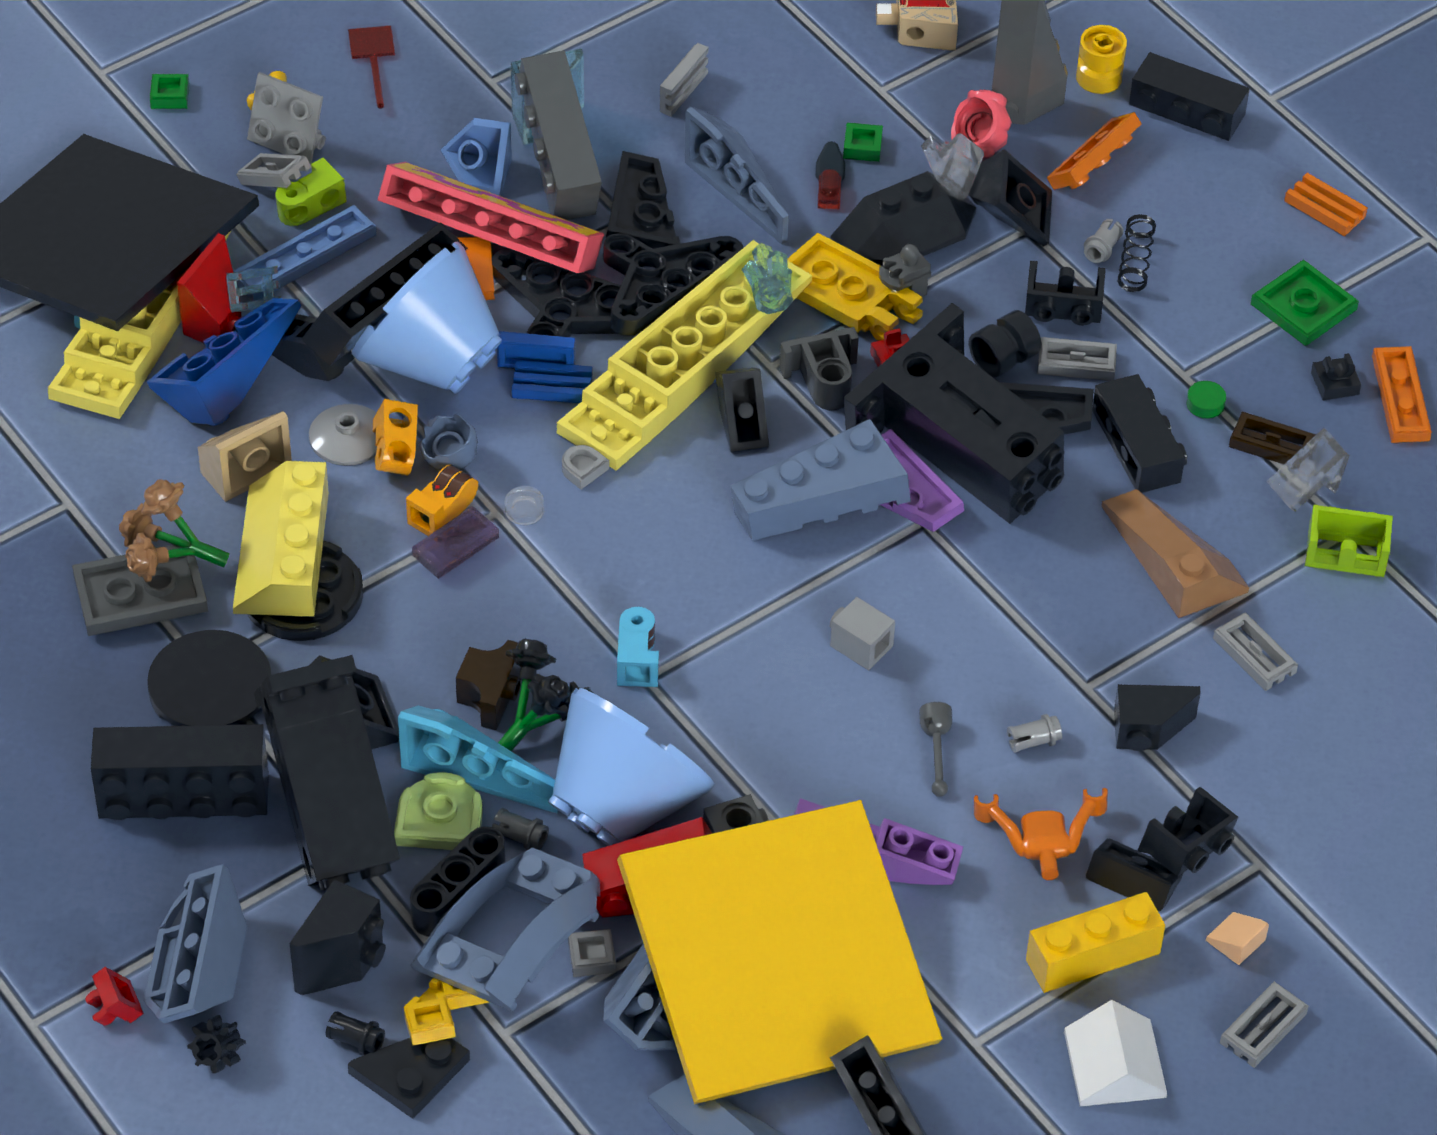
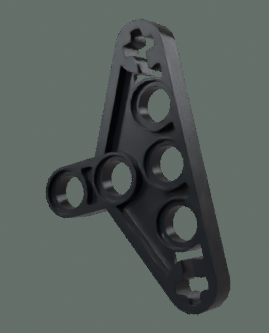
(673, 265)
(544, 299)

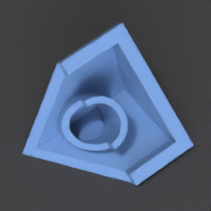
(481, 154)

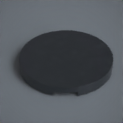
(336, 601)
(207, 679)

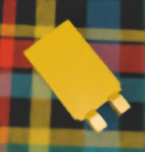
(850, 288)

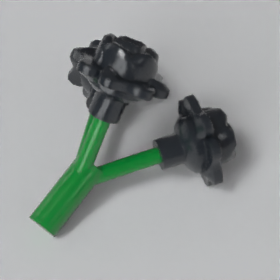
(549, 693)

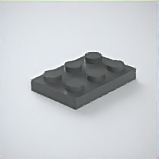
(121, 599)

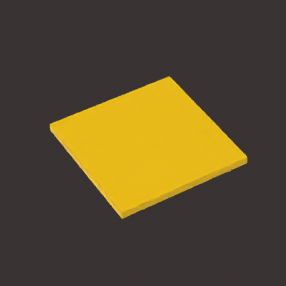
(777, 949)

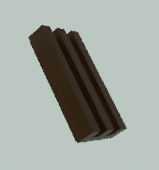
(1268, 445)

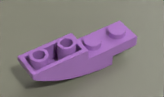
(909, 853)

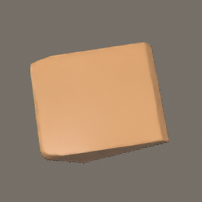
(1238, 936)

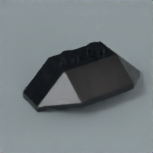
(906, 213)

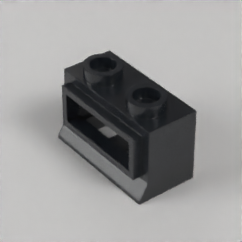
(1063, 299)
(1203, 815)

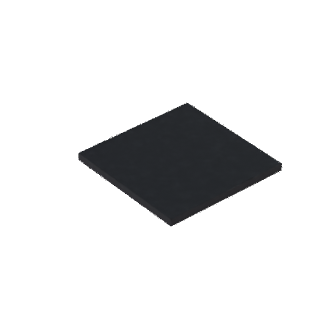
(110, 229)

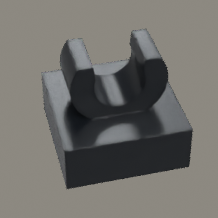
(1336, 377)

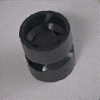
(1002, 346)

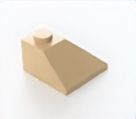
(245, 454)

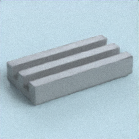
(683, 79)
(274, 170)
(1078, 362)
(1250, 654)
(1244, 1046)

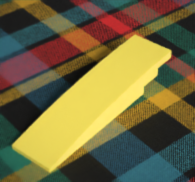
(671, 362)
(109, 366)

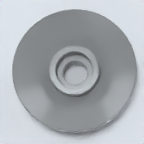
(344, 435)

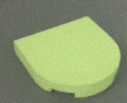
(437, 812)

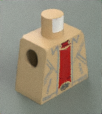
(922, 22)

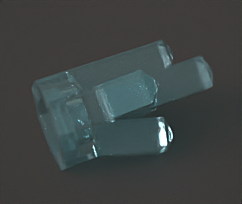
(769, 279)

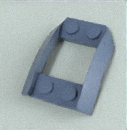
(499, 978)

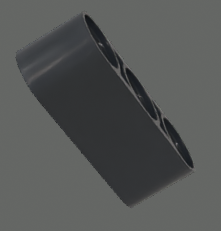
(462, 864)

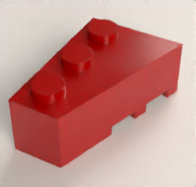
(604, 863)

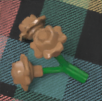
(139, 531)

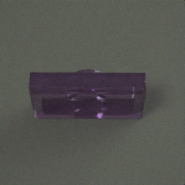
(455, 542)

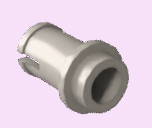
(1099, 246)
(1035, 733)

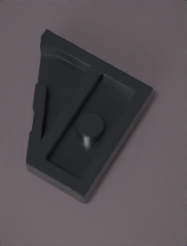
(408, 1073)

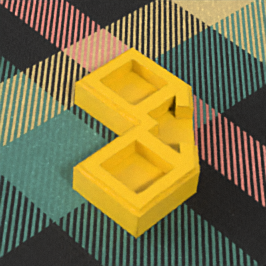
(430, 1015)

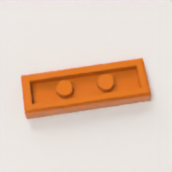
(1401, 394)

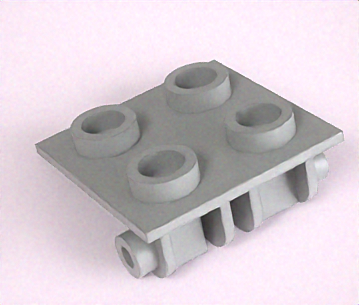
(285, 118)

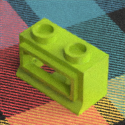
(1351, 529)

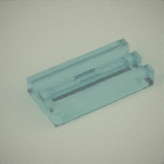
(267, 286)

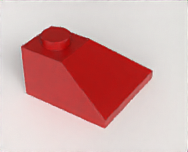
(205, 293)

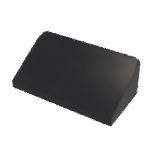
(1131, 873)

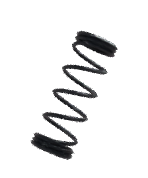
(1131, 269)

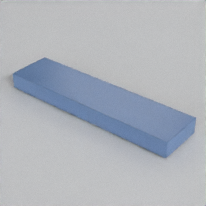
(312, 248)

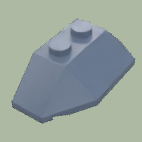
(197, 948)
(636, 1008)

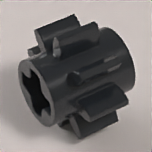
(212, 1054)

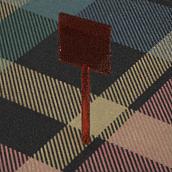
(372, 43)

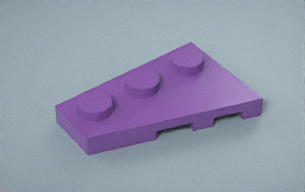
(930, 497)

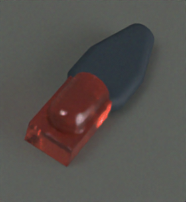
(830, 173)

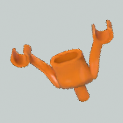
(1043, 831)

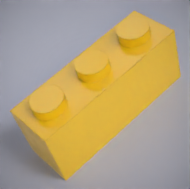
(1095, 942)

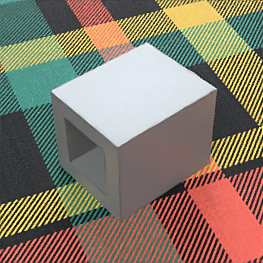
(862, 633)

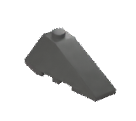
(1028, 61)

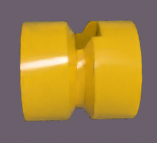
(1101, 59)

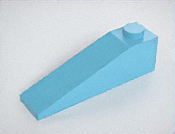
(444, 743)

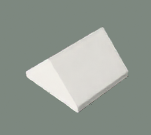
(1114, 1057)

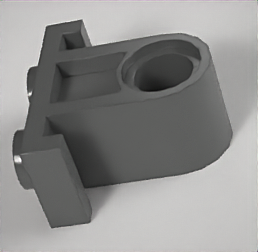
(824, 364)

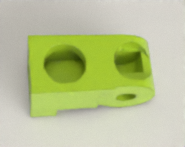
(311, 195)

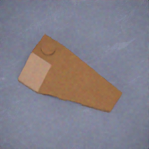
(1176, 559)

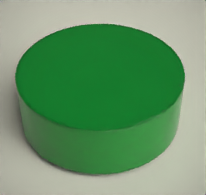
(1206, 399)

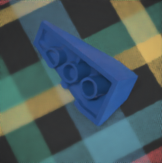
(221, 374)

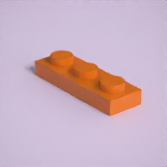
(1094, 152)

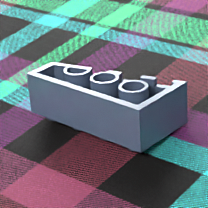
(820, 483)

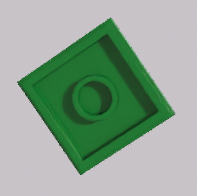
(1304, 302)

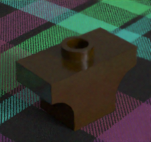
(488, 682)

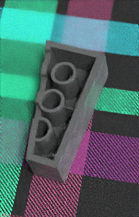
(559, 135)

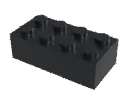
(180, 771)

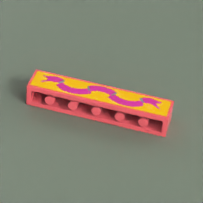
(491, 217)

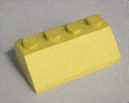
(283, 541)

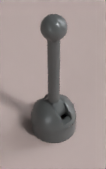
(936, 720)

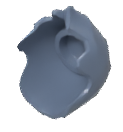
(448, 442)

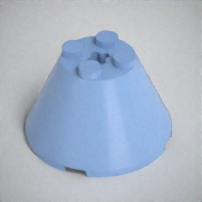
(434, 326)
(617, 774)

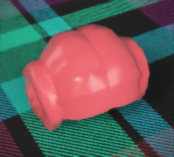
(983, 120)

